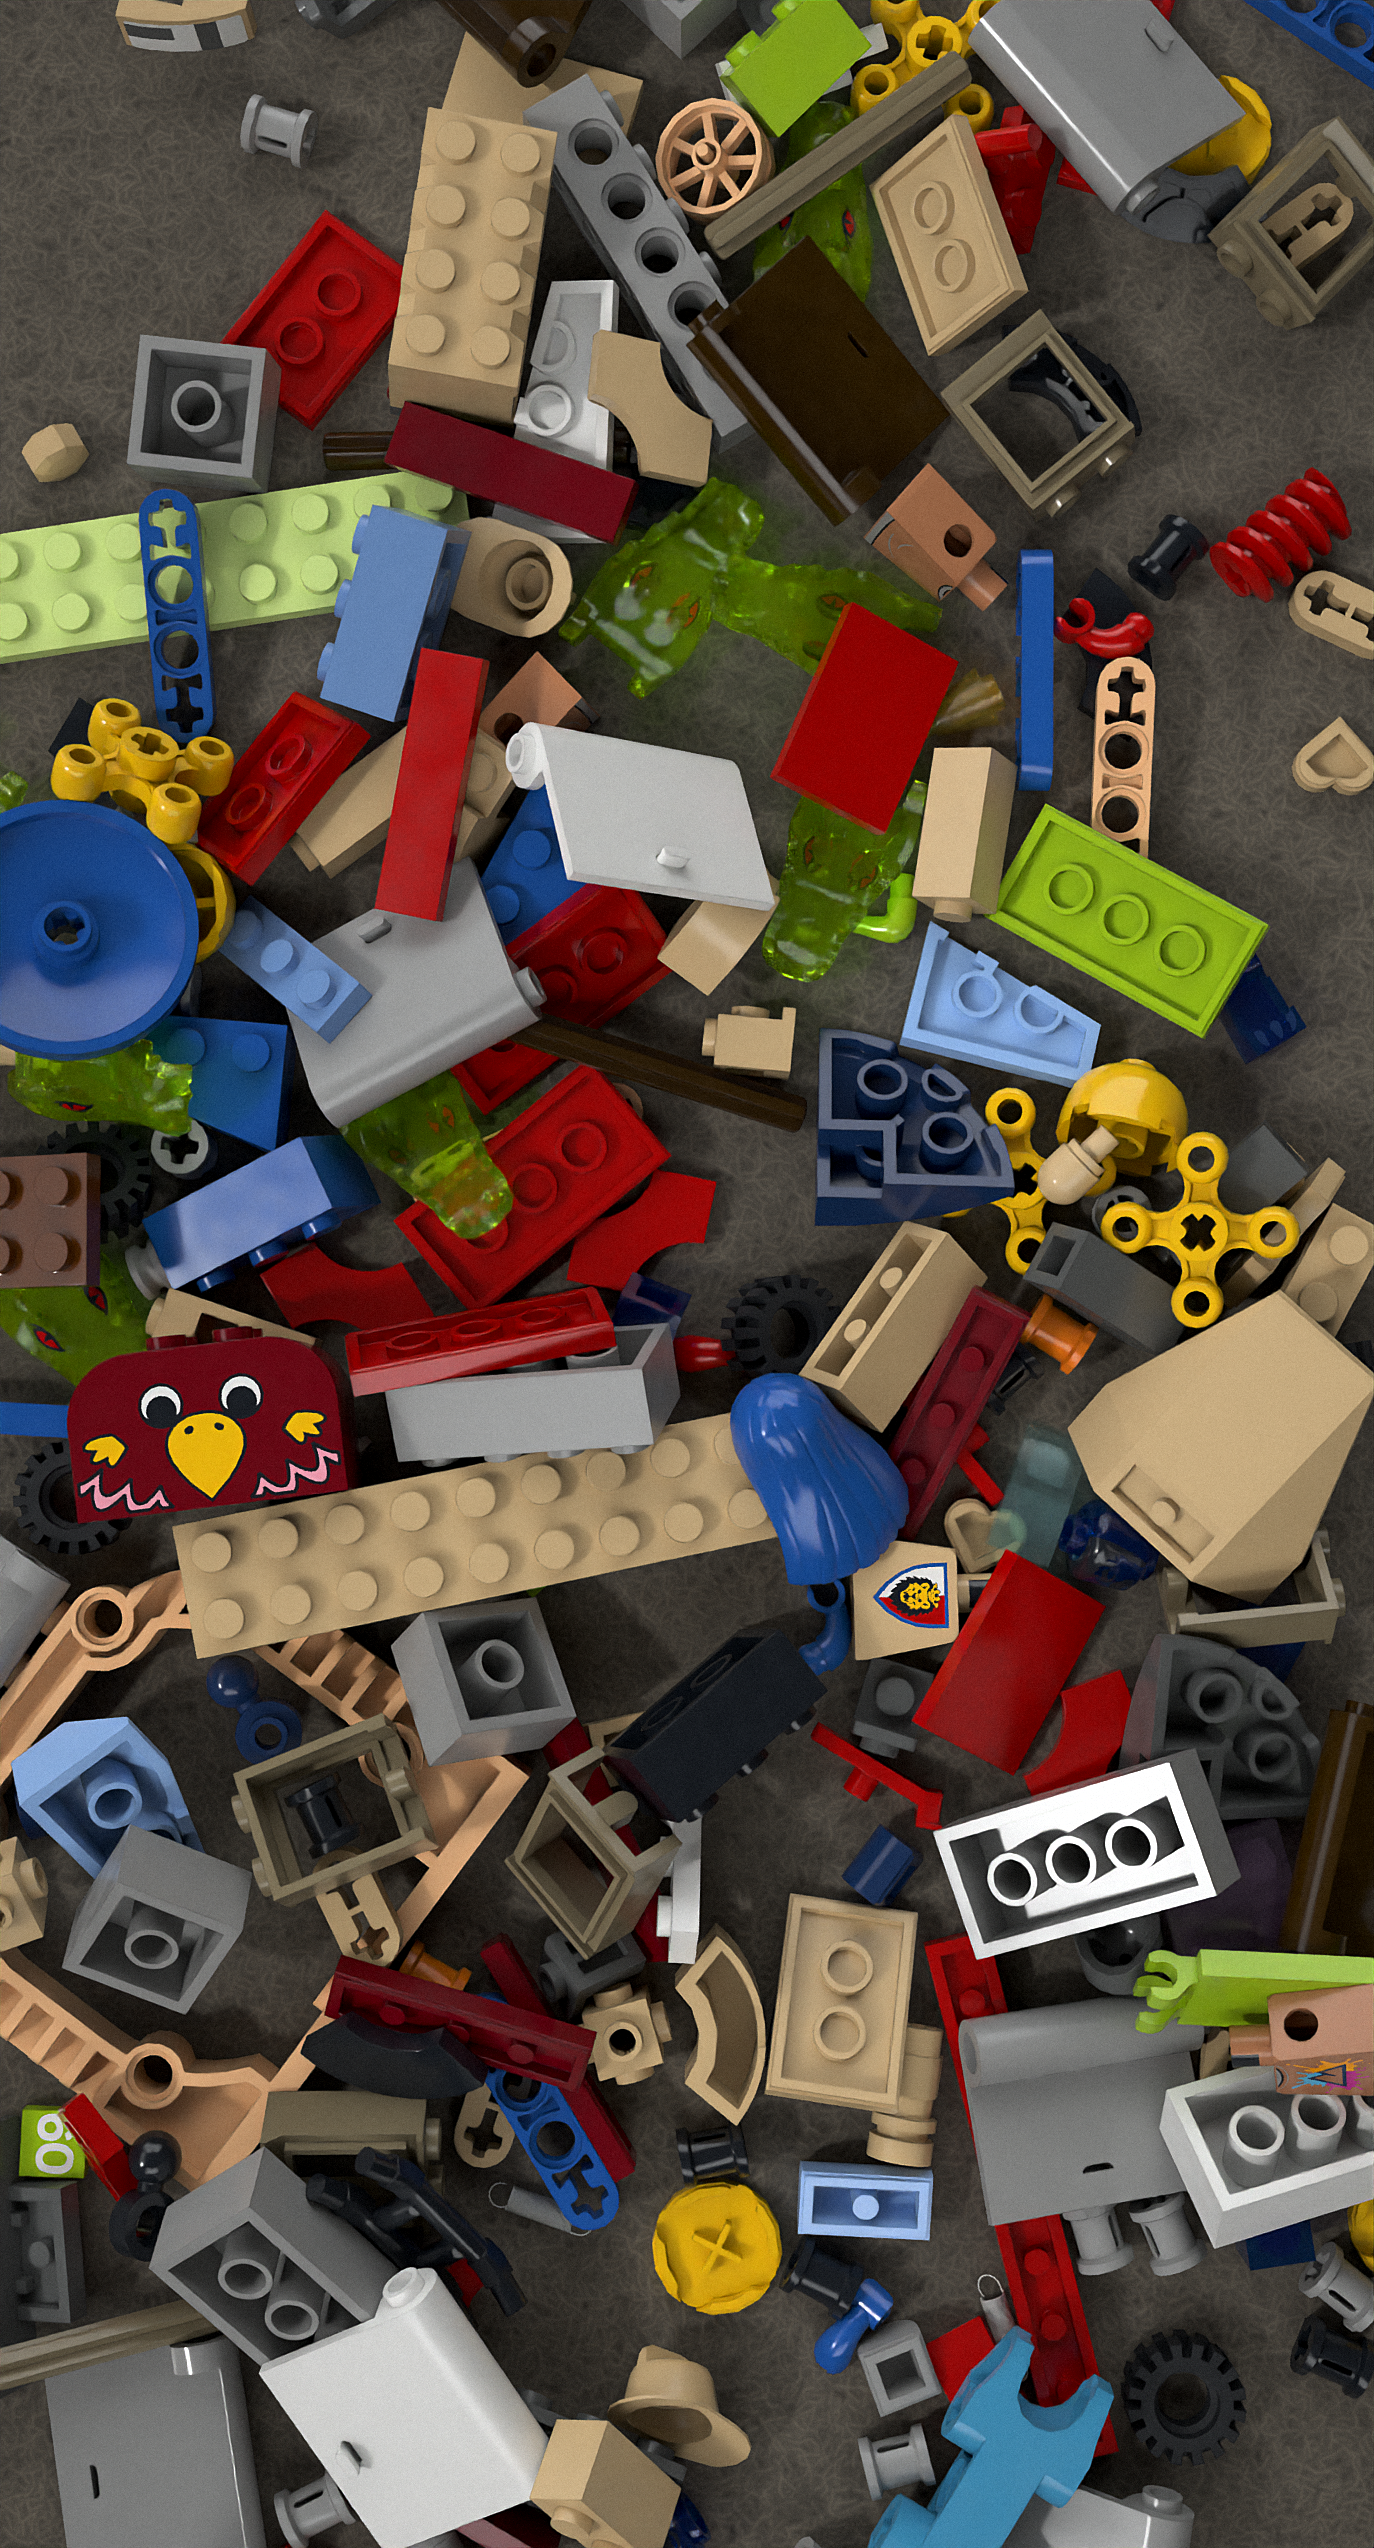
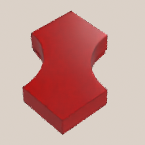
(667, 1214)
(316, 1289)
(1089, 1733)
(99, 2144)

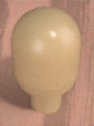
(1075, 1167)

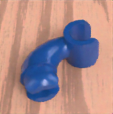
(835, 1639)
(838, 2342)

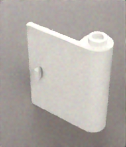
(645, 815)
(412, 2415)

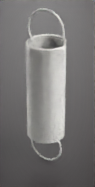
(536, 2208)
(998, 2315)

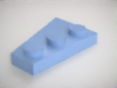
(989, 1018)

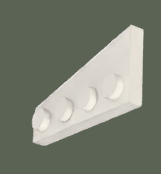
(556, 402)

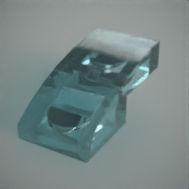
(1036, 1496)

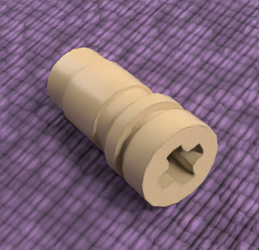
(904, 2135)

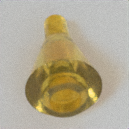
(969, 705)

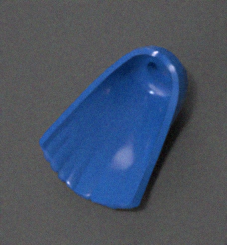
(818, 1477)

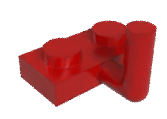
(1019, 169)

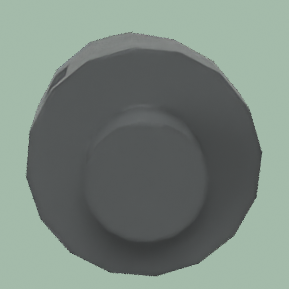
(1117, 1952)

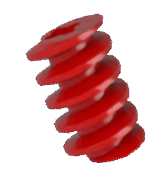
(1282, 536)

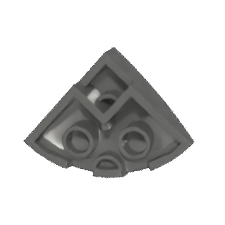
(1235, 1717)

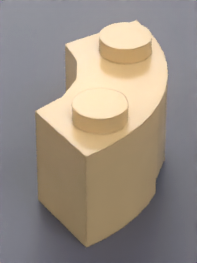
(729, 2023)

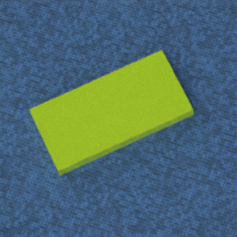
(1127, 921)

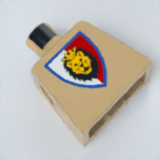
(910, 1600)

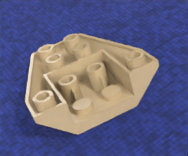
(1230, 1444)

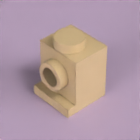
(751, 1042)

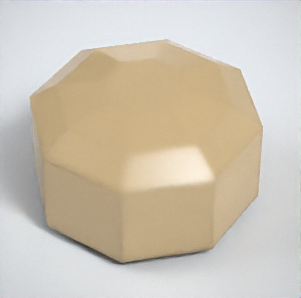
(55, 452)

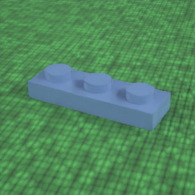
(293, 970)

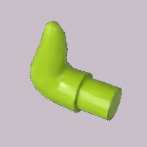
(900, 914)

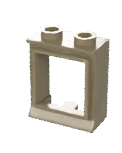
(1253, 255)
(1099, 452)
(1313, 1618)
(260, 1810)
(563, 1883)
(349, 2122)

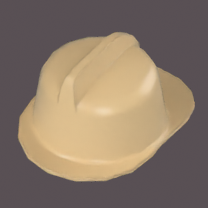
(512, 579)
(678, 2407)

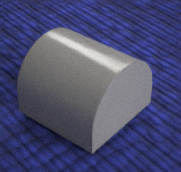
(897, 2366)

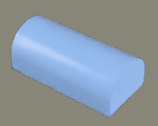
(864, 2200)

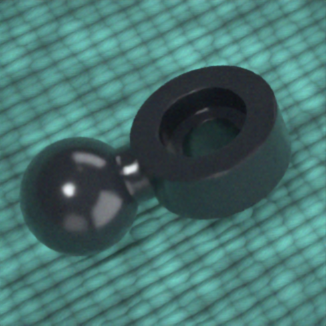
(153, 2162)

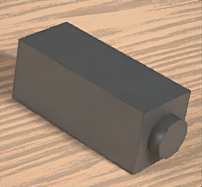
(1256, 1176)
(1106, 1289)

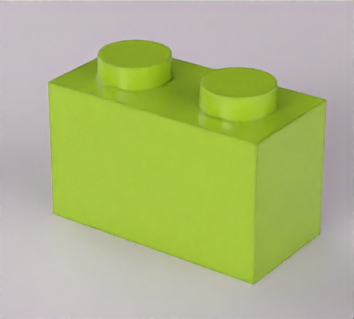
(792, 61)

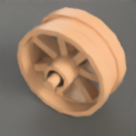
(712, 160)

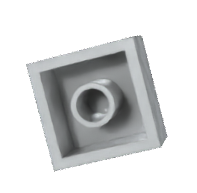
(204, 414)
(482, 1681)
(158, 1920)

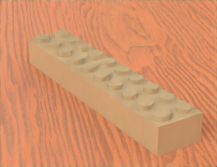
(462, 1537)

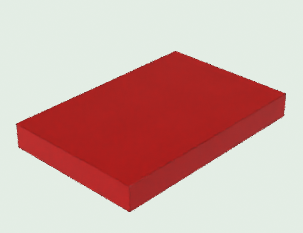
(322, 316)
(864, 719)
(277, 785)
(1009, 1662)

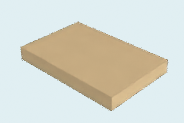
(488, 91)
(948, 236)
(842, 2004)

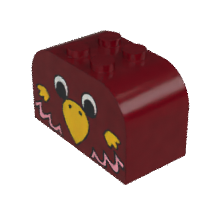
(210, 1426)

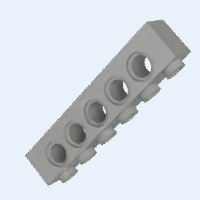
(622, 245)

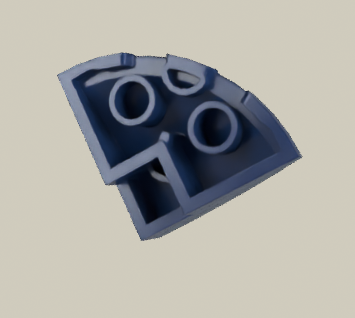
(898, 1138)

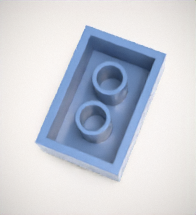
(391, 609)

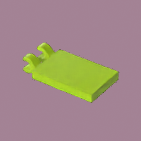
(1234, 1985)

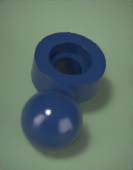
(234, 1684)

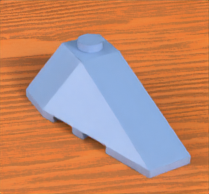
(94, 1782)

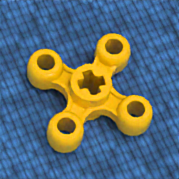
(917, 38)
(143, 770)
(1026, 1210)
(1229, 1231)

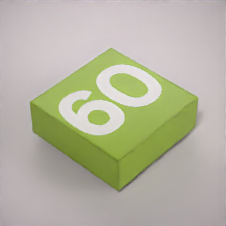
(48, 2146)

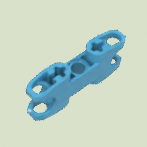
(1004, 2457)

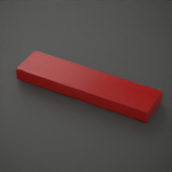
(432, 784)

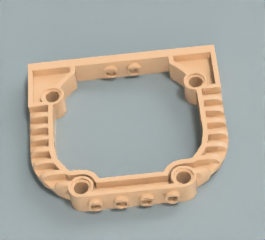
(211, 2104)

